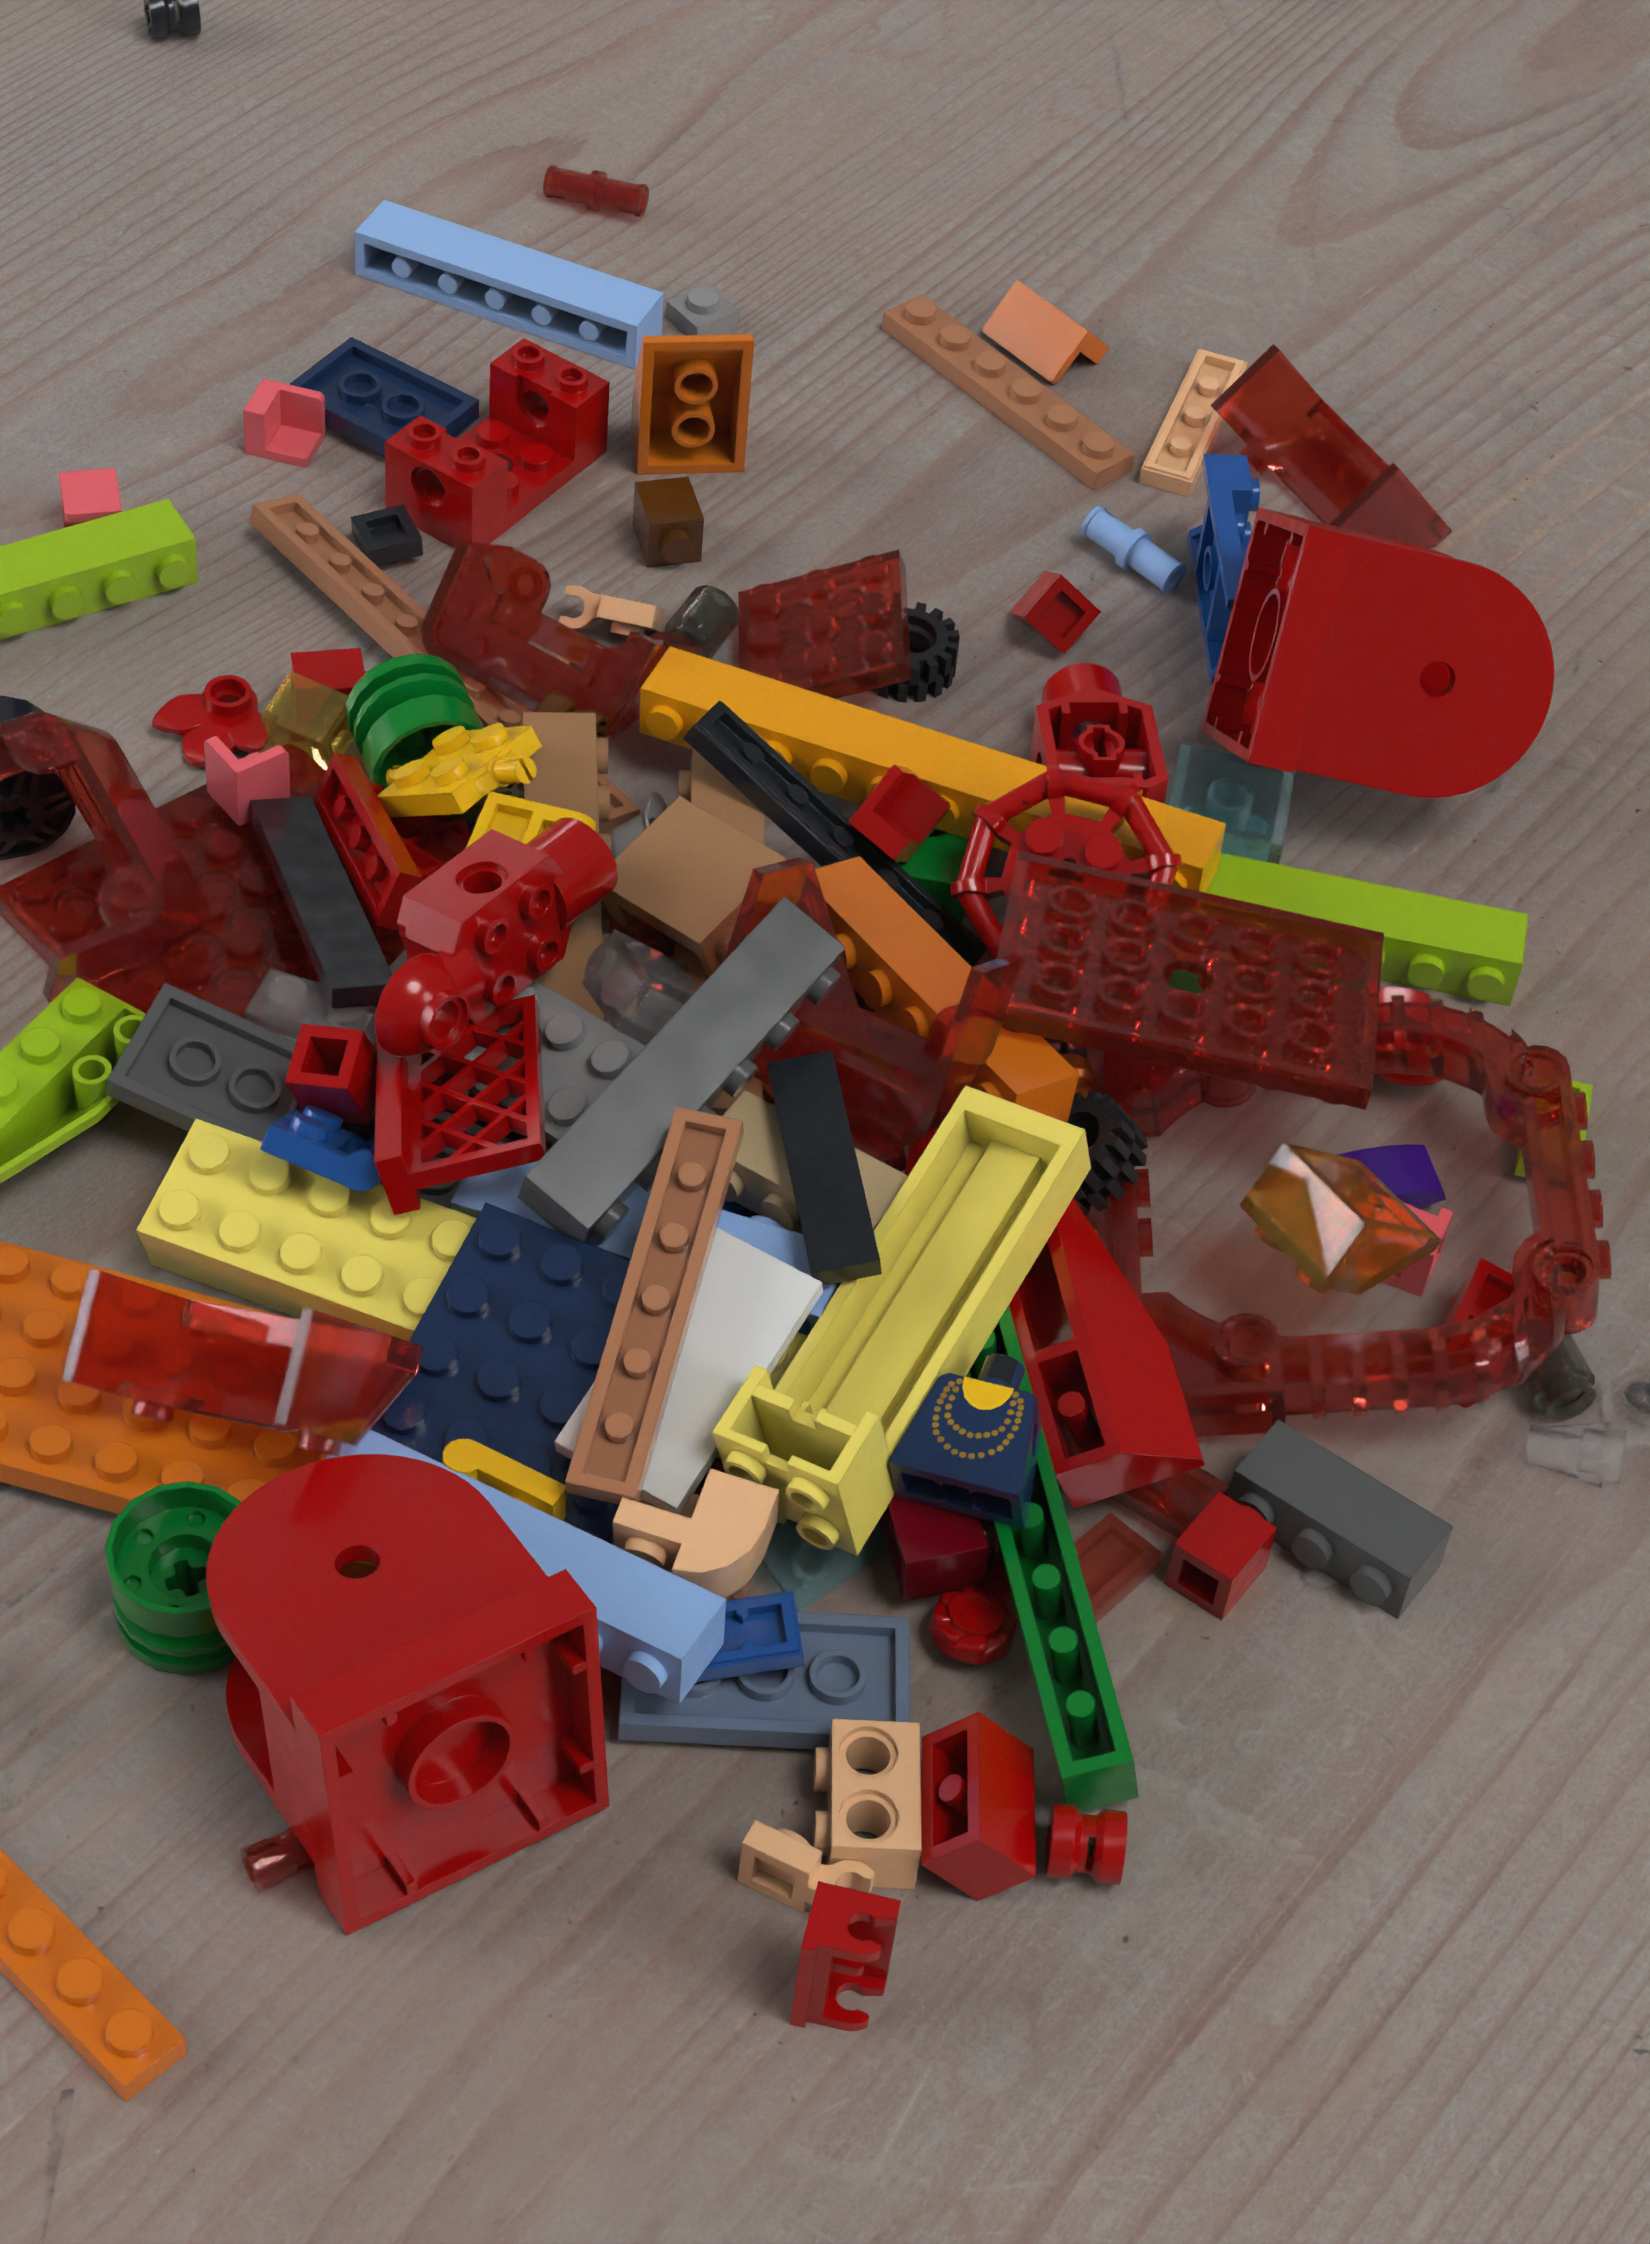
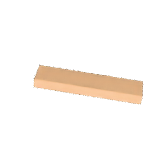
(1190, 424)

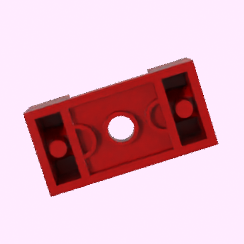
(539, 435)

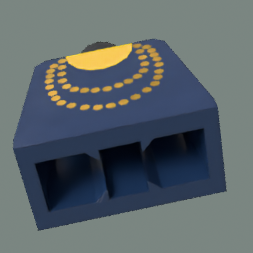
(973, 1445)

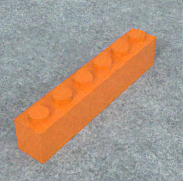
(914, 974)

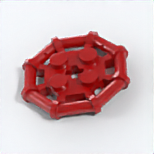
(1057, 837)

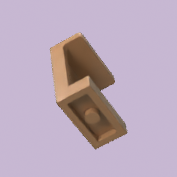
(688, 879)

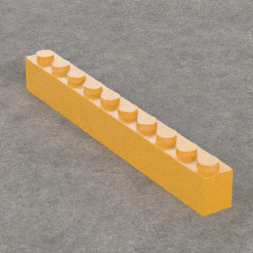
(852, 748)

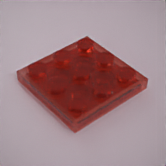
(830, 628)

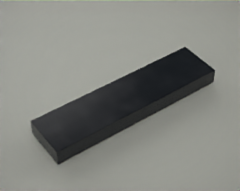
(823, 1168)

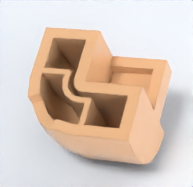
(714, 1538)

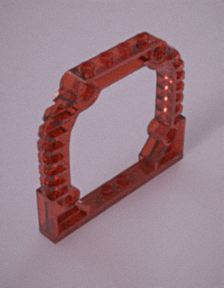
(1248, 1376)

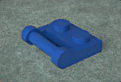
(320, 1145)

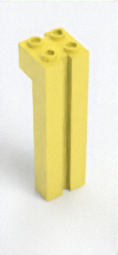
(949, 1268)

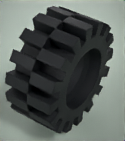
(935, 657)
(1115, 1149)

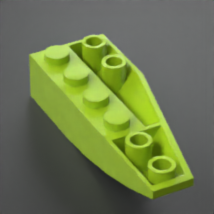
(59, 1073)

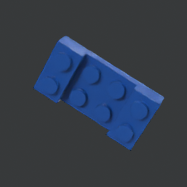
(1221, 545)

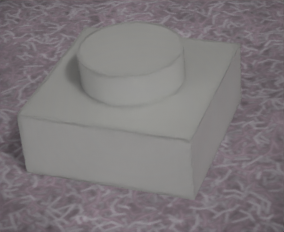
(702, 312)

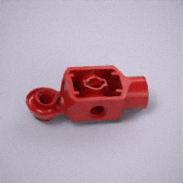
(1098, 731)
(488, 931)

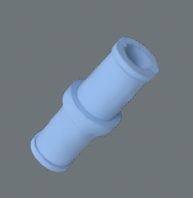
(1133, 549)

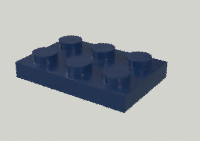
(377, 395)

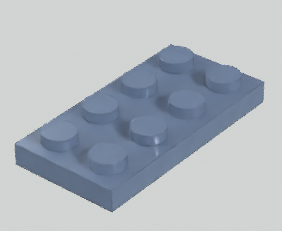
(850, 1671)

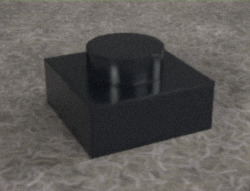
(387, 535)

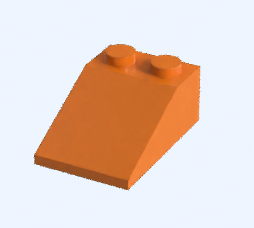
(692, 403)

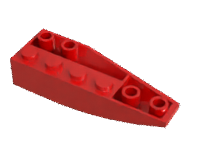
(1099, 1370)

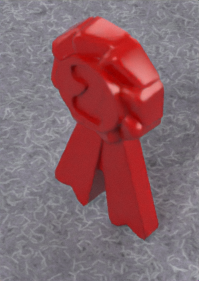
(975, 1620)

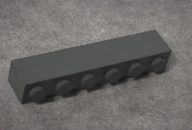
(685, 1065)

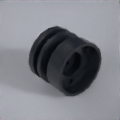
(32, 805)

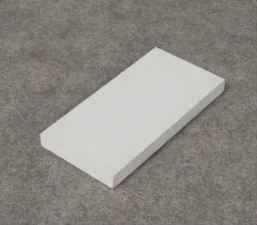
(740, 1319)

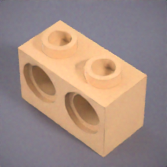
(875, 1803)

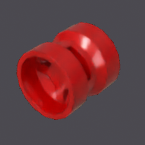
(1069, 1838)

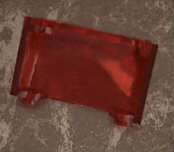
(494, 631)

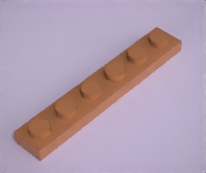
(1008, 392)
(655, 1307)

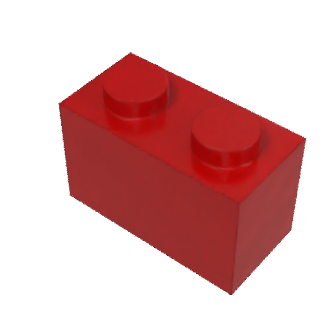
(978, 1807)

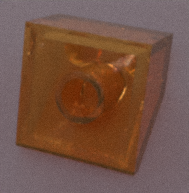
(1335, 1220)

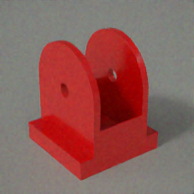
(1377, 662)
(410, 1709)

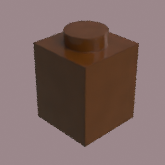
(668, 521)

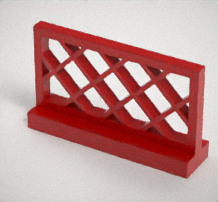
(381, 852)
(410, 1102)

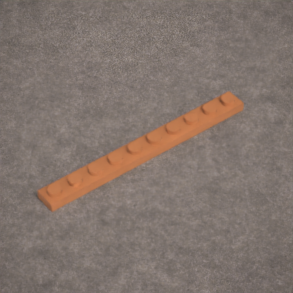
(381, 607)

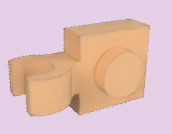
(623, 613)
(789, 1868)

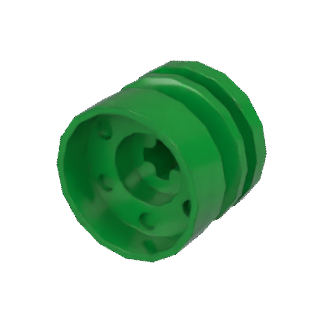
(403, 708)
(159, 1576)

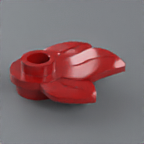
(223, 710)

